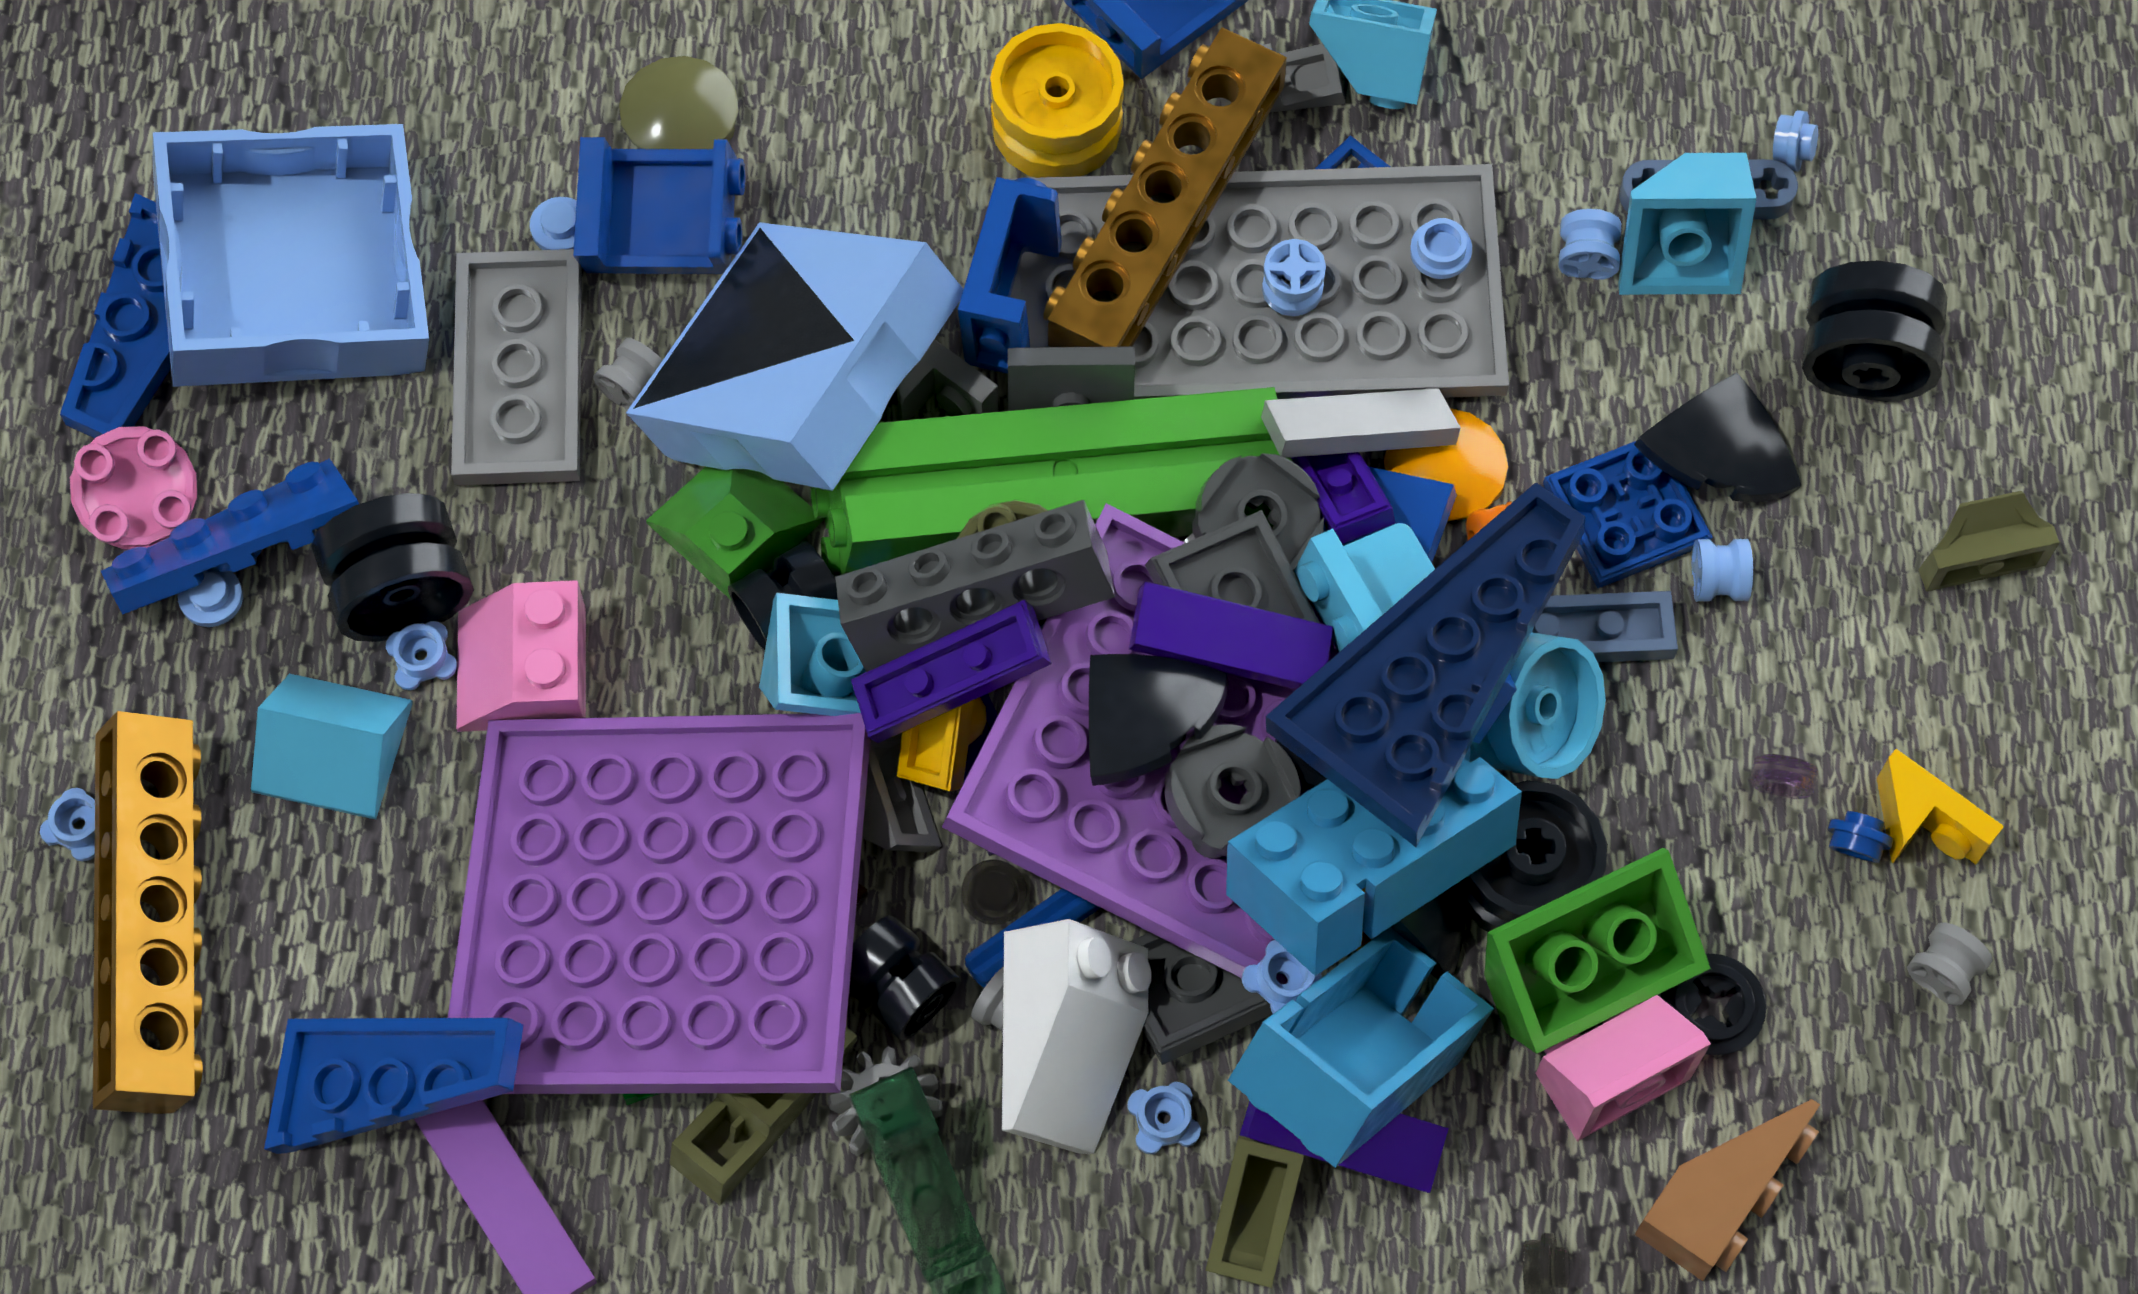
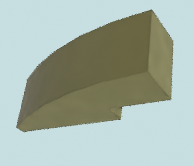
(735, 1135)
(1254, 1212)

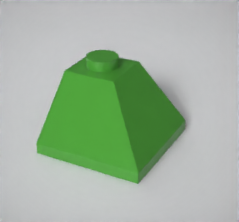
(733, 523)

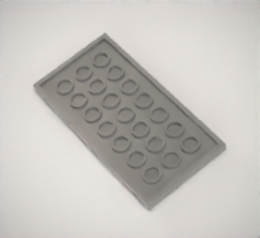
(1377, 316)

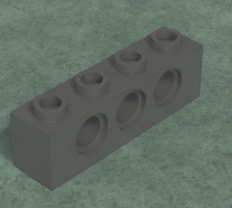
(917, 598)

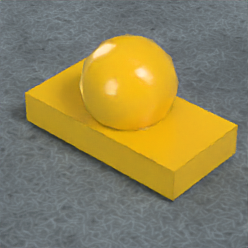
(938, 748)

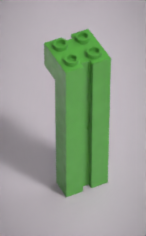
(931, 475)

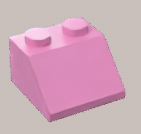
(522, 655)
(1621, 1065)

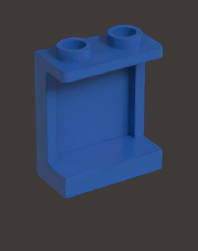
(1151, 30)
(657, 209)
(1018, 220)

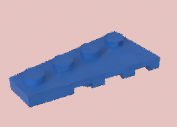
(130, 337)
(232, 537)
(382, 1071)

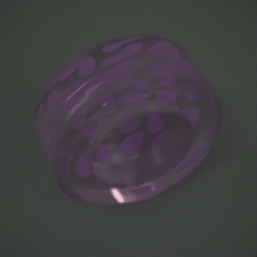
(1784, 776)

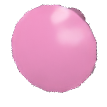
(133, 486)

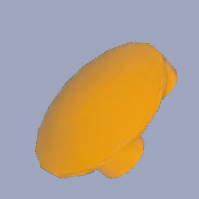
(1473, 465)

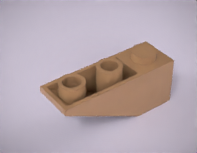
(1713, 1193)

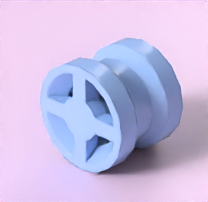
(1590, 244)
(1296, 262)
(1722, 570)

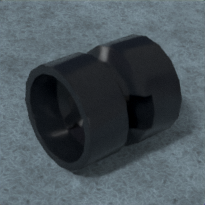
(794, 572)
(881, 961)

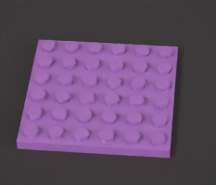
(1115, 840)
(667, 900)

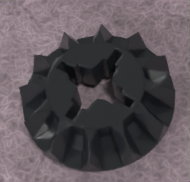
(1743, 1012)

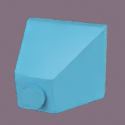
(1377, 45)
(1689, 227)

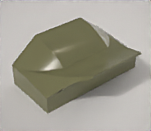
(1989, 541)

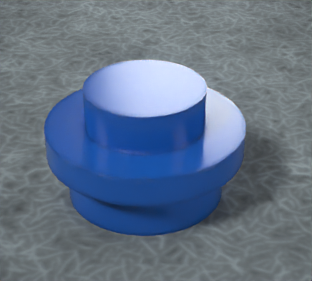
(1859, 836)

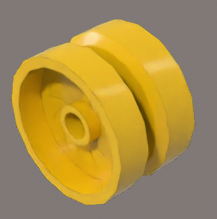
(1056, 101)

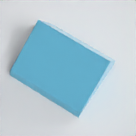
(809, 658)
(327, 744)

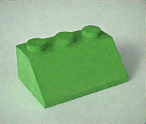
(1593, 953)

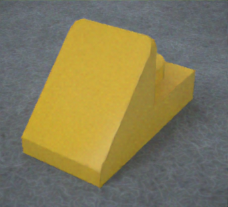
(1917, 799)

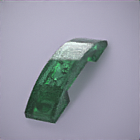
(924, 1187)

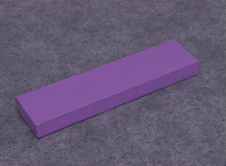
(506, 1200)

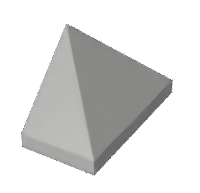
(895, 807)

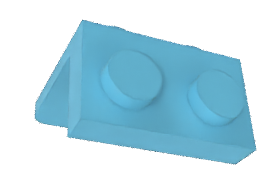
(1362, 579)

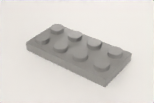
(517, 367)

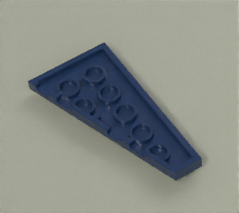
(1416, 685)

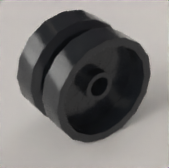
(1875, 331)
(391, 566)
(1554, 854)

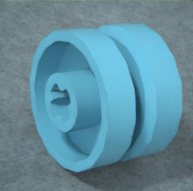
(1552, 714)

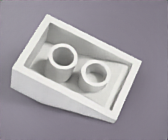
(1068, 1029)

